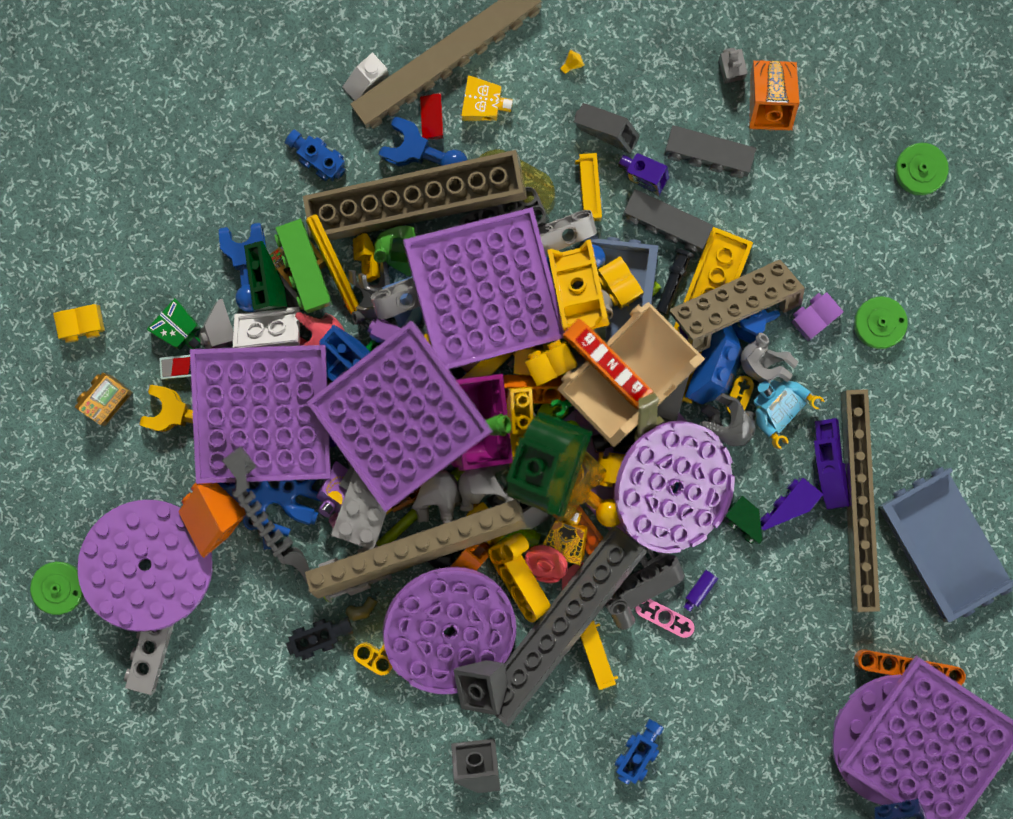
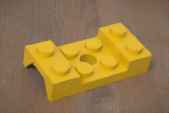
(580, 303)

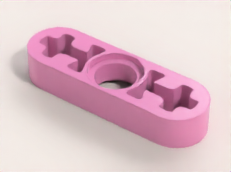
(681, 619)

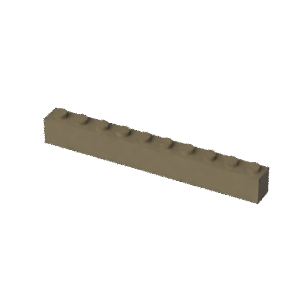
(442, 59)
(861, 501)
(415, 549)

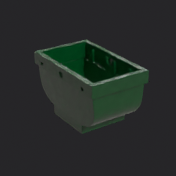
(547, 463)

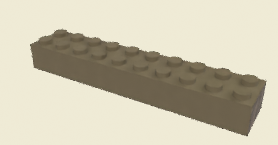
(418, 196)

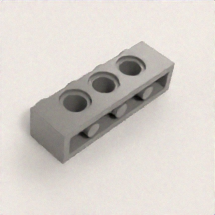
(134, 677)

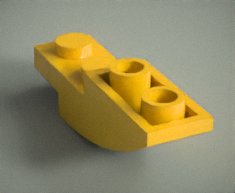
(520, 413)

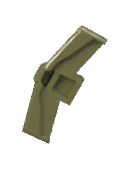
(647, 415)

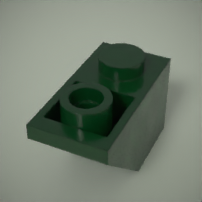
(746, 518)

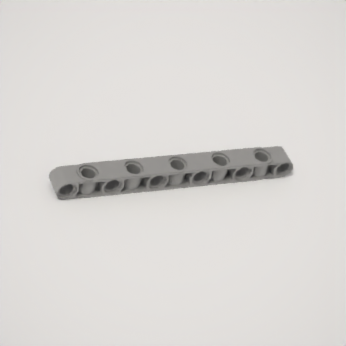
(579, 226)

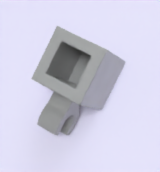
(732, 65)

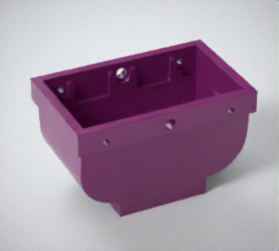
(489, 398)

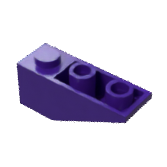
(798, 501)

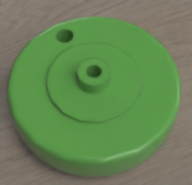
(921, 169)
(880, 322)
(56, 588)

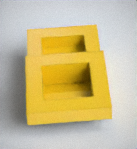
(364, 251)

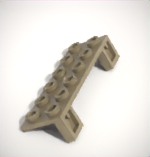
(738, 301)

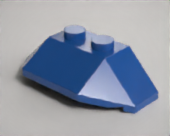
(341, 351)
(718, 369)

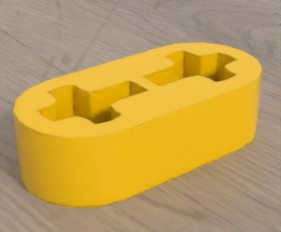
(744, 398)

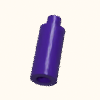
(700, 590)

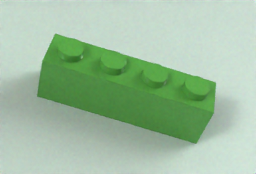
(303, 265)

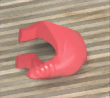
(318, 327)

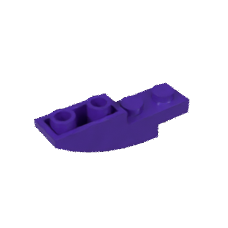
(830, 464)

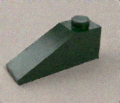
(264, 280)

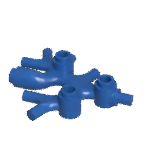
(286, 498)

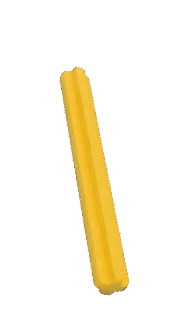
(332, 263)

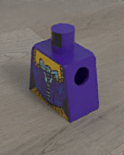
(652, 174)

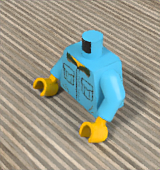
(779, 405)

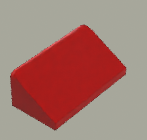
(431, 116)

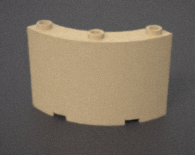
(652, 352)

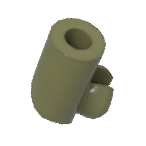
(361, 612)

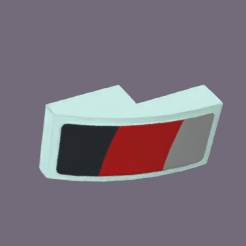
(175, 367)

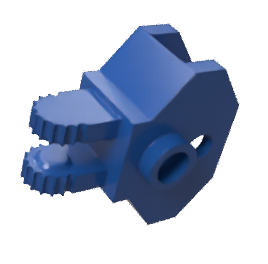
(754, 324)

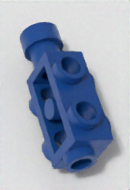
(318, 158)
(639, 758)

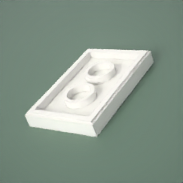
(267, 328)

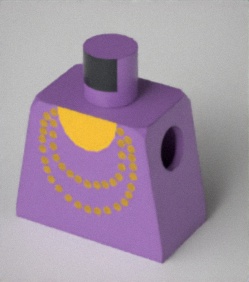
(331, 492)

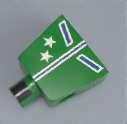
(176, 327)

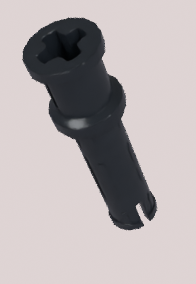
(677, 272)

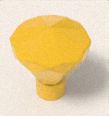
(572, 62)

